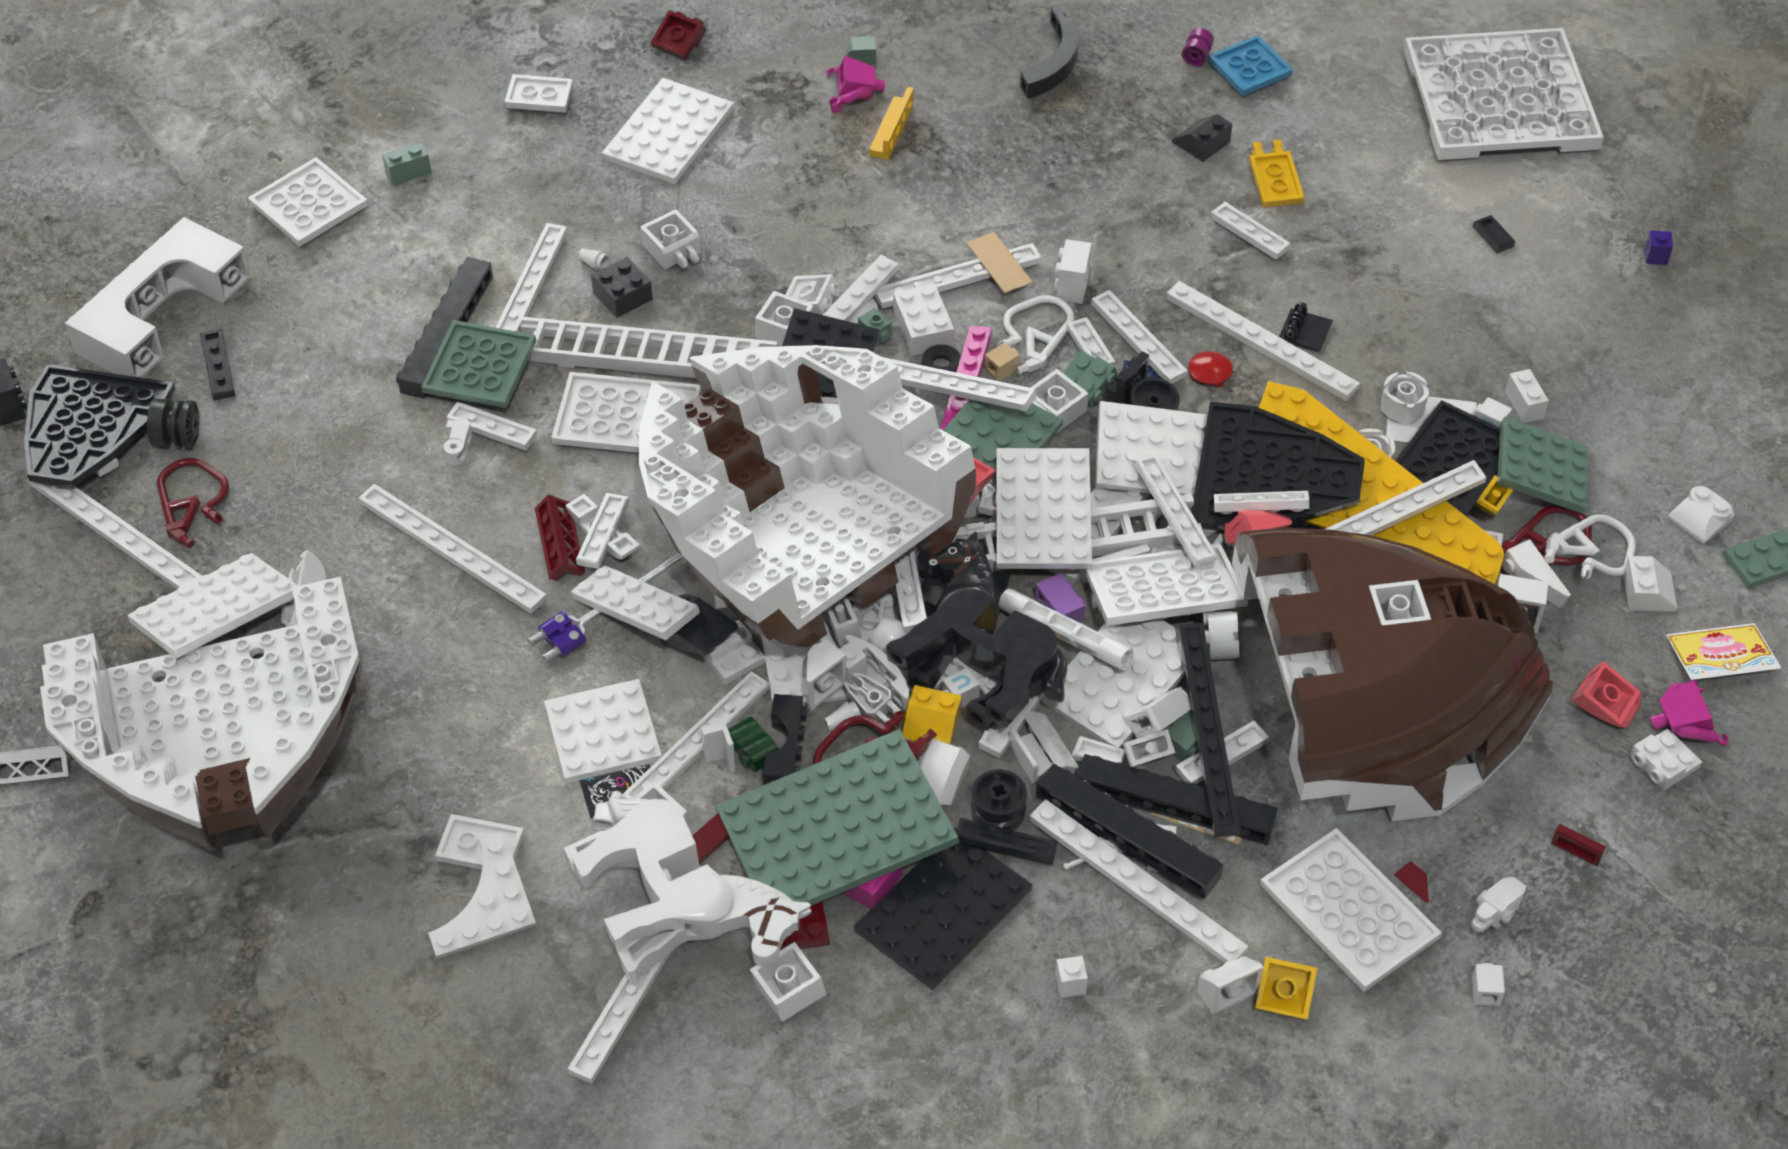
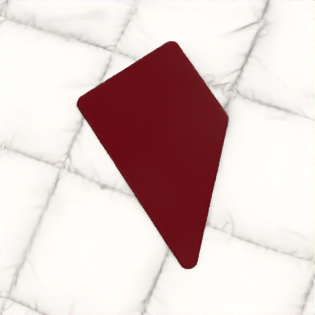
(1414, 879)

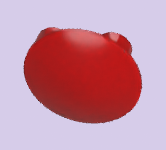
(1210, 368)

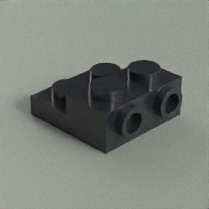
(1126, 379)

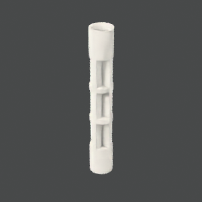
(1069, 630)

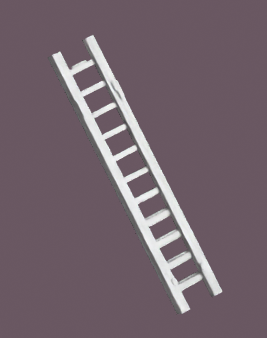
(627, 336)
(1106, 544)

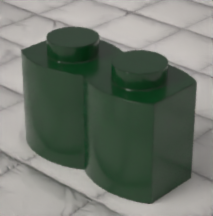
(751, 743)

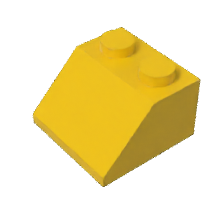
(933, 711)

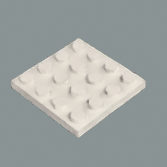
(308, 201)
(602, 731)

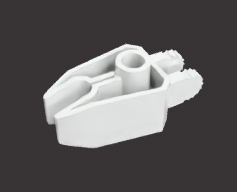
(871, 697)
(1498, 904)

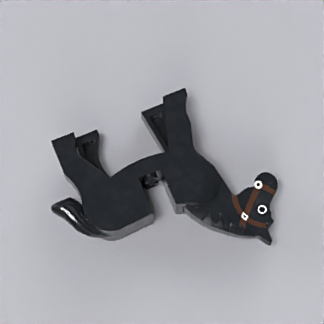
(1018, 654)

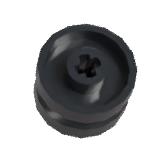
(1155, 393)
(999, 799)

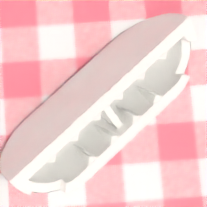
(307, 572)

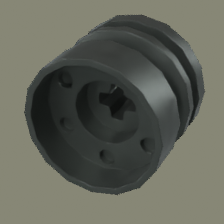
(173, 423)

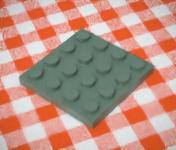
(479, 364)
(996, 426)
(1543, 465)

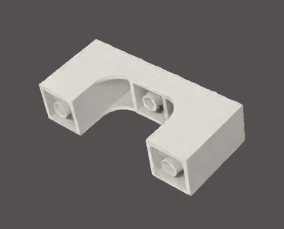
(111, 324)

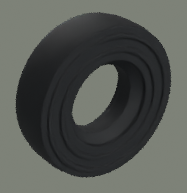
(942, 351)

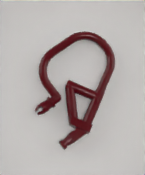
(178, 529)
(1527, 531)
(917, 748)

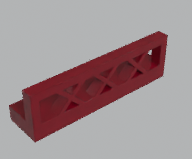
(554, 536)

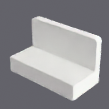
(718, 744)
(1029, 755)

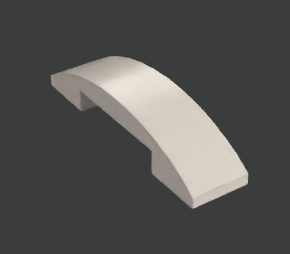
(584, 513)
(886, 669)

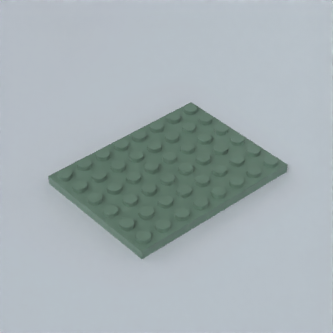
(838, 822)

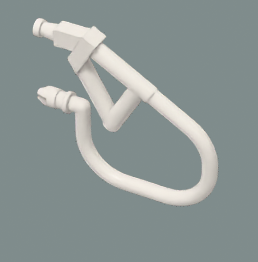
(1034, 359)
(1557, 544)

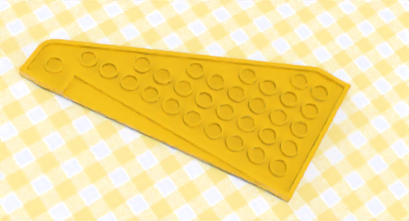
(1436, 530)

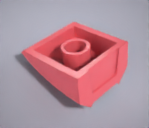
(1254, 520)
(1608, 696)

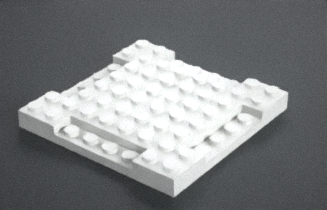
(1502, 92)

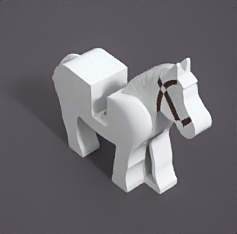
(683, 907)

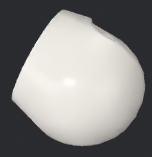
(887, 630)

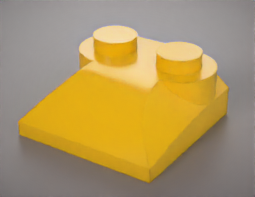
(1286, 988)

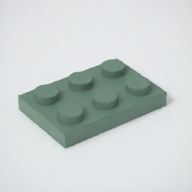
(1760, 559)

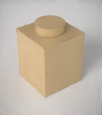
(1001, 361)

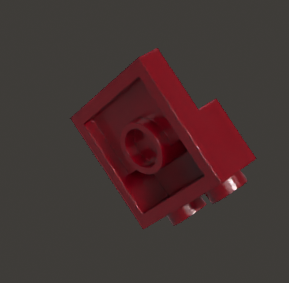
(678, 34)
(811, 930)

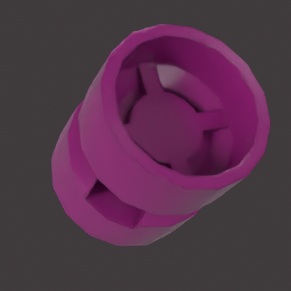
(1197, 47)

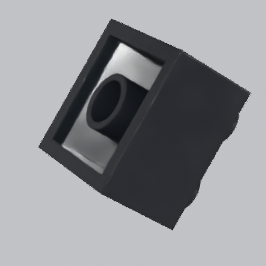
(1205, 137)

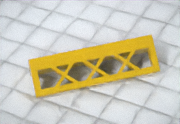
(892, 125)

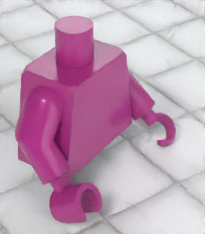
(855, 82)
(1686, 714)

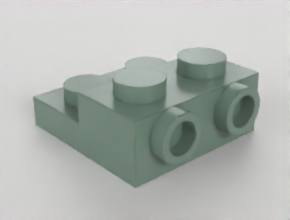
(1091, 375)

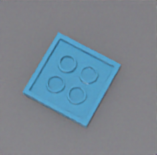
(1250, 65)

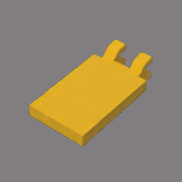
(1275, 176)

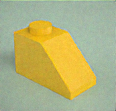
(1493, 497)

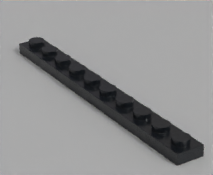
(1209, 730)

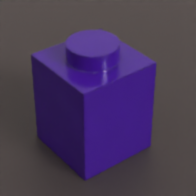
(1658, 247)

